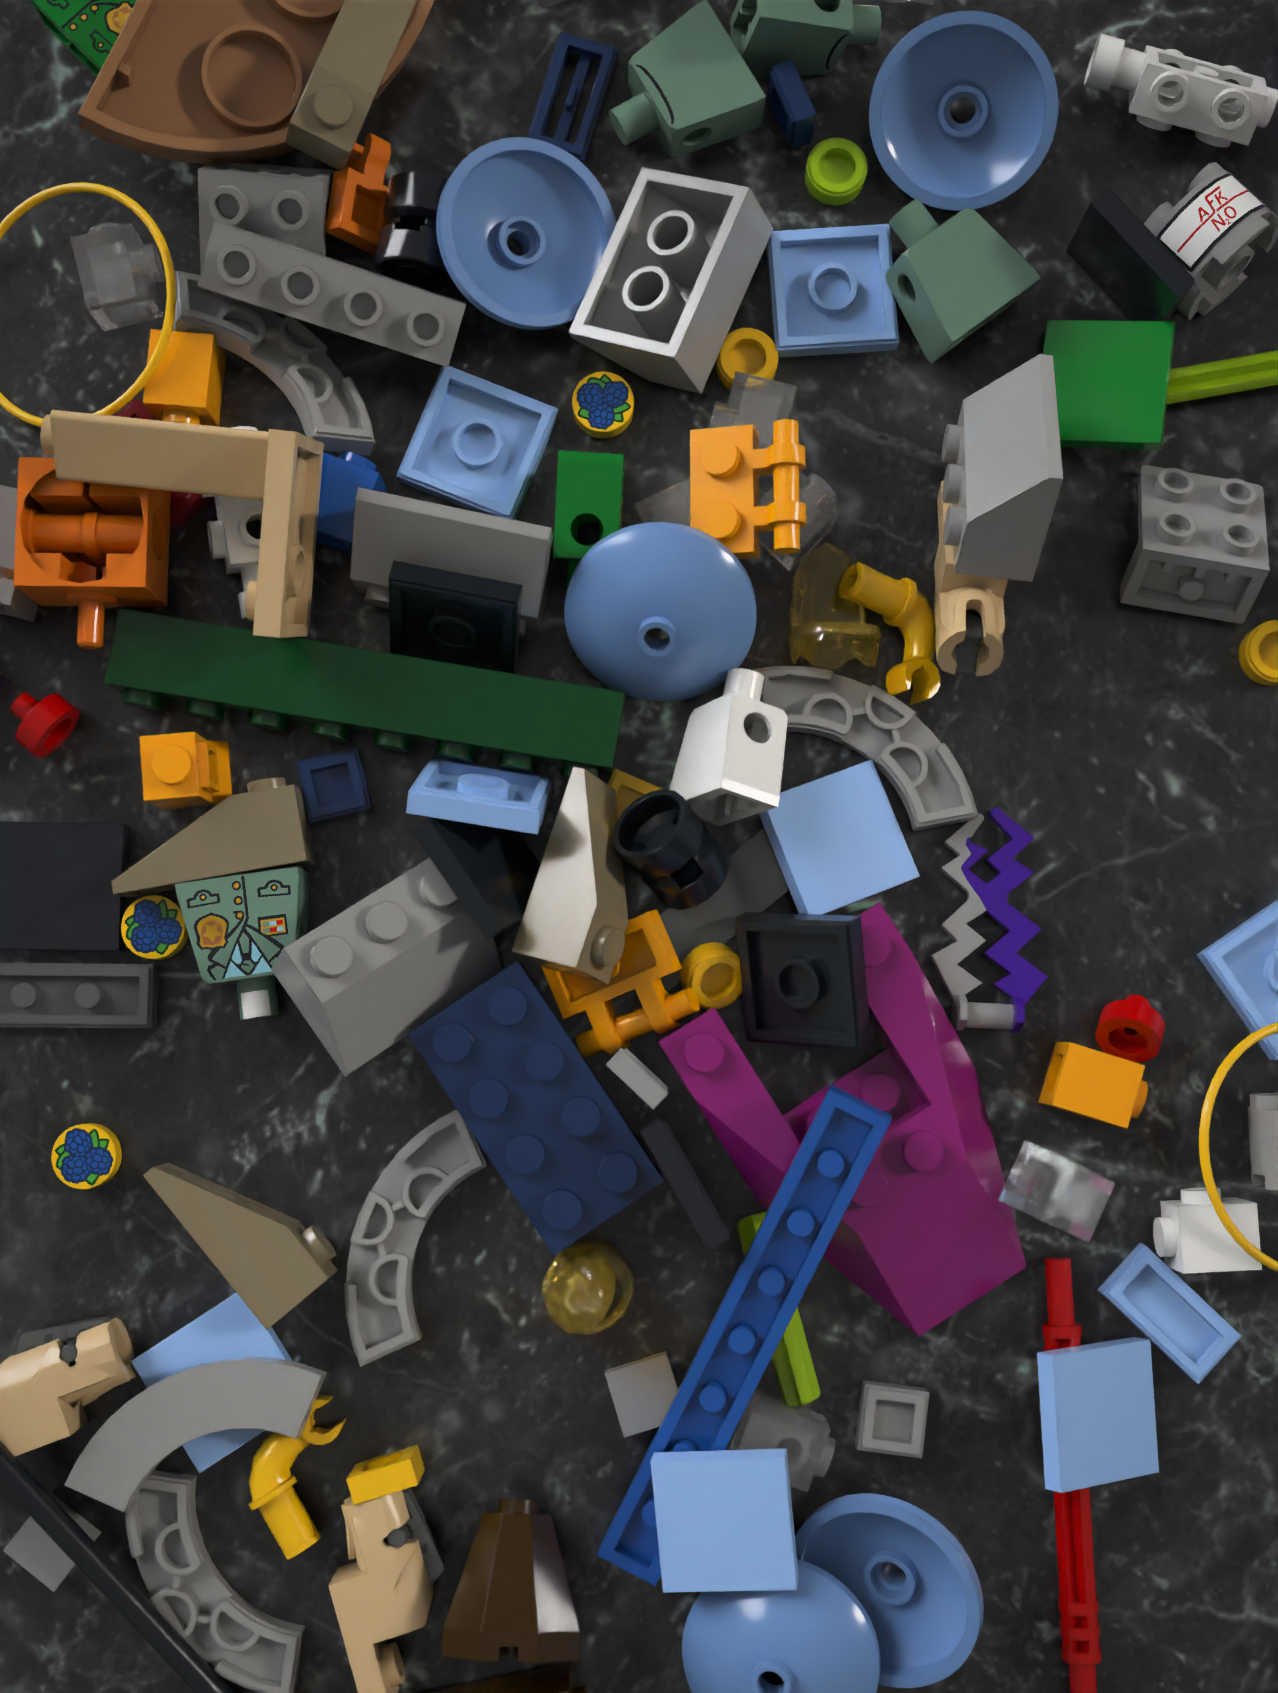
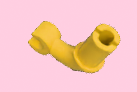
(909, 611)
(273, 1489)

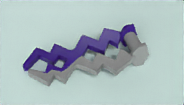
(992, 899)

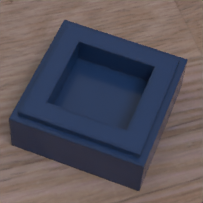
(791, 105)
(334, 786)

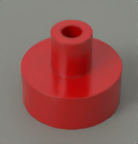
(44, 722)
(1130, 1029)

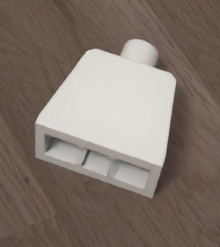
(732, 753)

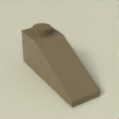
(347, 78)
(236, 837)
(579, 895)
(255, 1247)

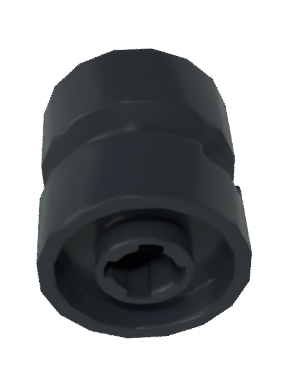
(409, 243)
(671, 849)

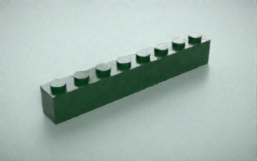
(364, 693)

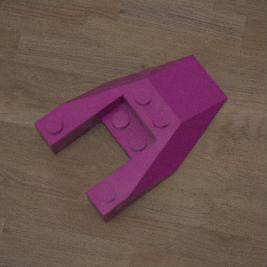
(927, 1212)

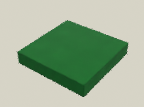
(1111, 381)

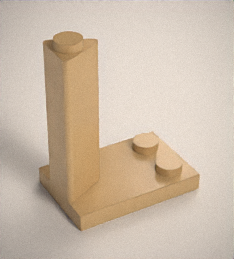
(215, 461)

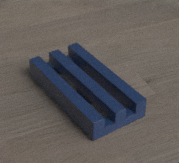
(588, 51)

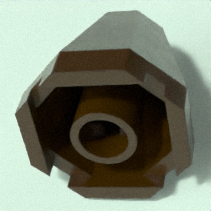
(513, 1592)

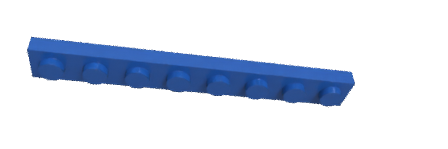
(753, 1311)

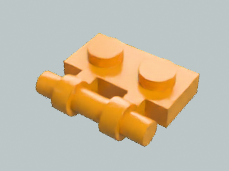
(726, 486)
(644, 961)

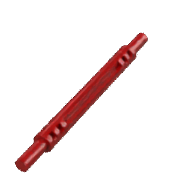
(1072, 1512)

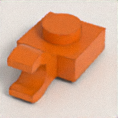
(360, 196)

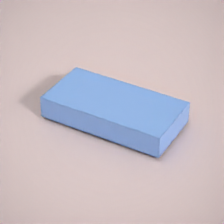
(1169, 1313)

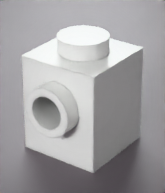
(1196, 1240)

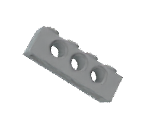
(331, 294)

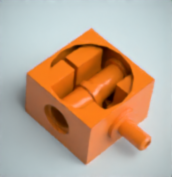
(89, 545)

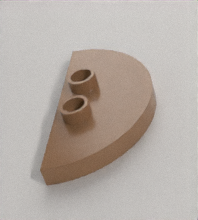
(216, 76)

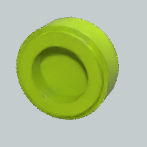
(835, 171)

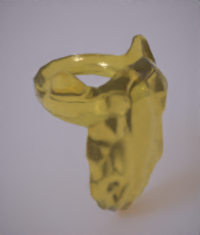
(823, 624)
(582, 1287)

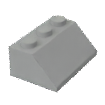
(673, 277)
(1003, 473)
(450, 540)
(386, 966)

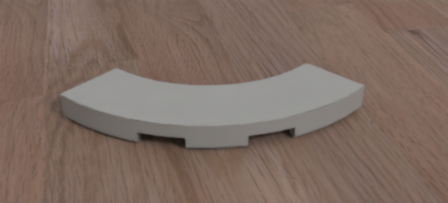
(288, 355)
(879, 730)
(390, 1229)
(188, 1405)
(197, 1600)

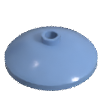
(1013, 120)
(543, 202)
(668, 581)
(921, 1615)
(808, 1636)

